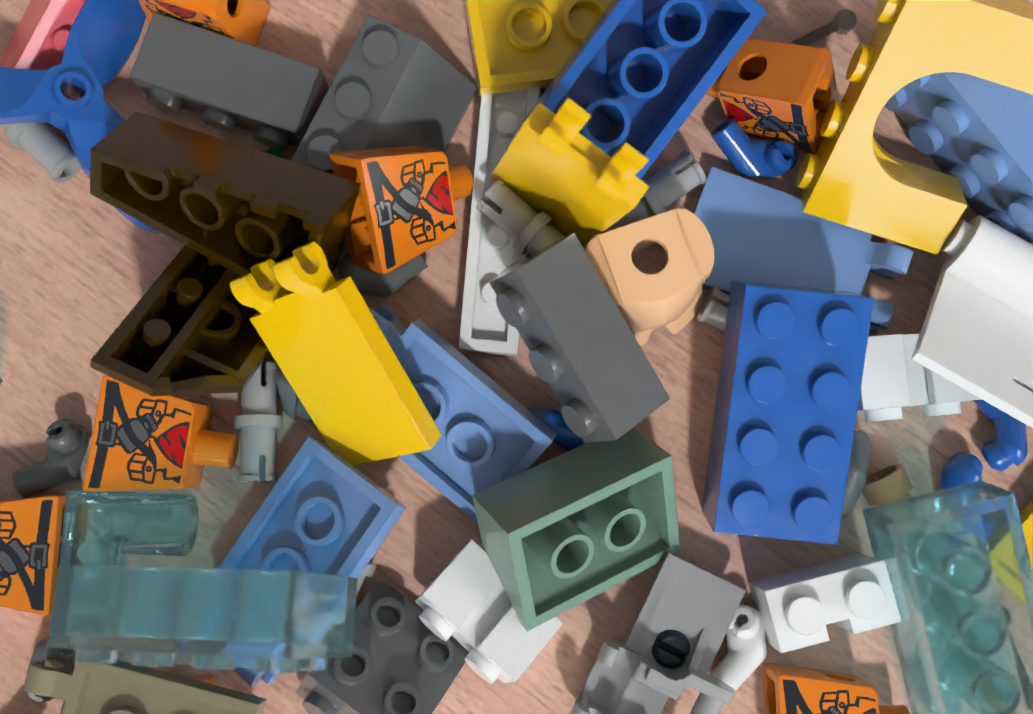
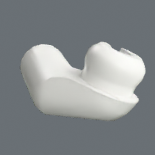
(744, 646)

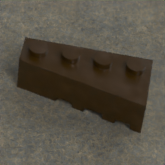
(220, 194)

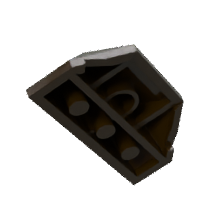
(185, 334)

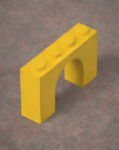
(851, 173)

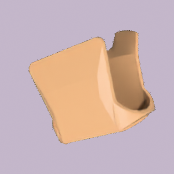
(661, 298)

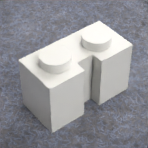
(897, 381)
(843, 591)
(476, 611)

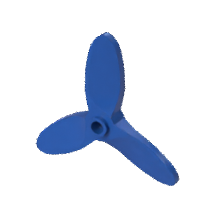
(92, 59)

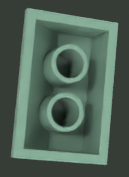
(579, 524)

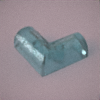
(112, 525)

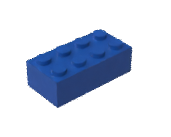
(649, 68)
(786, 411)

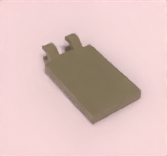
(132, 690)

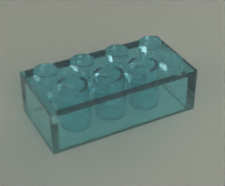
(961, 598)
(204, 617)

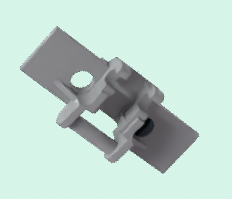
(666, 647)

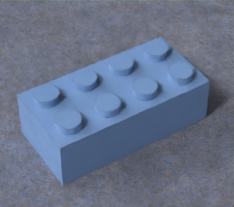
(979, 136)

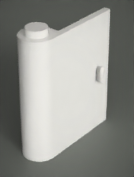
(983, 317)

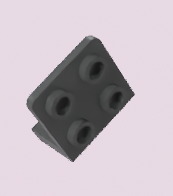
(393, 663)

